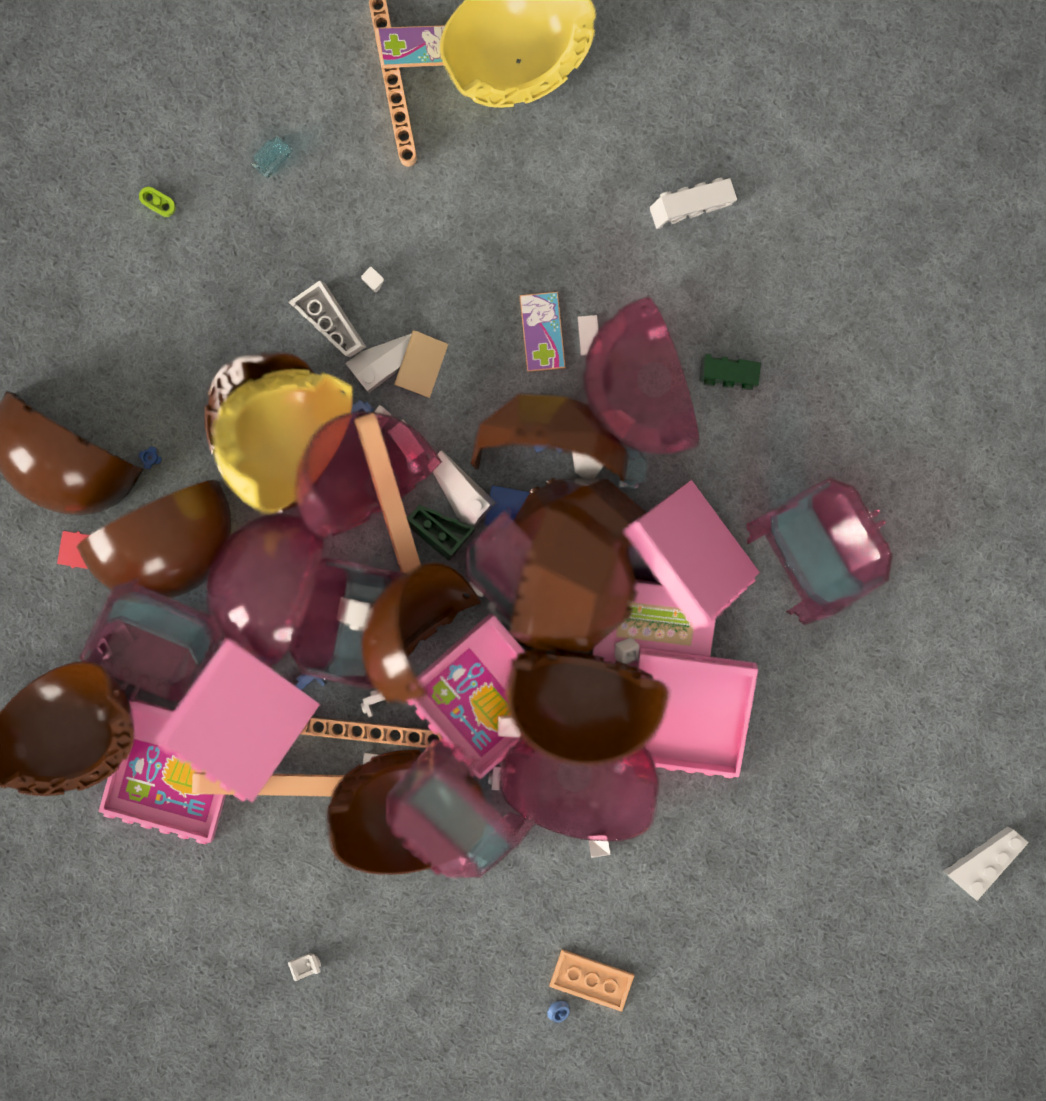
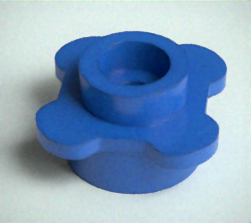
(144, 456)

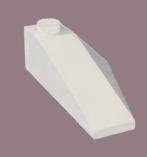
(379, 362)
(464, 494)

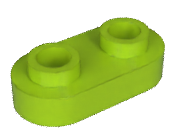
(157, 202)

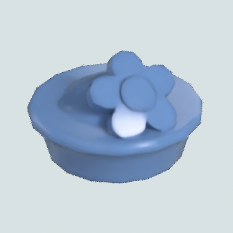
(558, 1011)

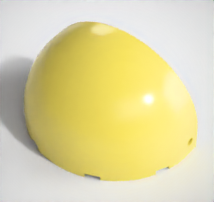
(490, 35)
(268, 427)

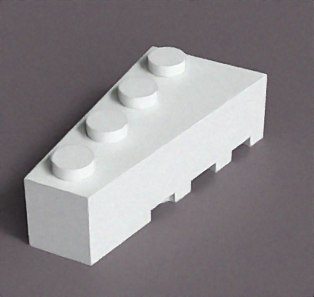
(692, 201)
(328, 318)
(986, 862)

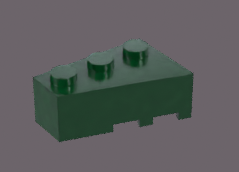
(729, 372)
(439, 531)

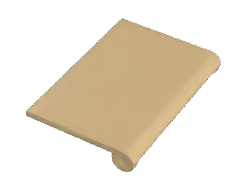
(421, 364)

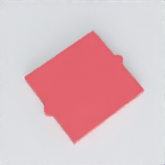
(68, 552)

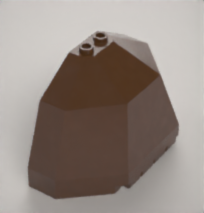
(552, 423)
(595, 496)
(574, 584)

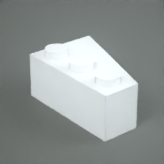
(353, 612)

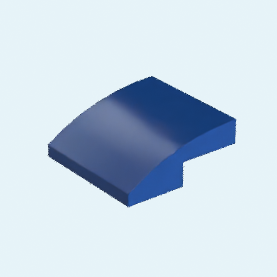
(505, 497)

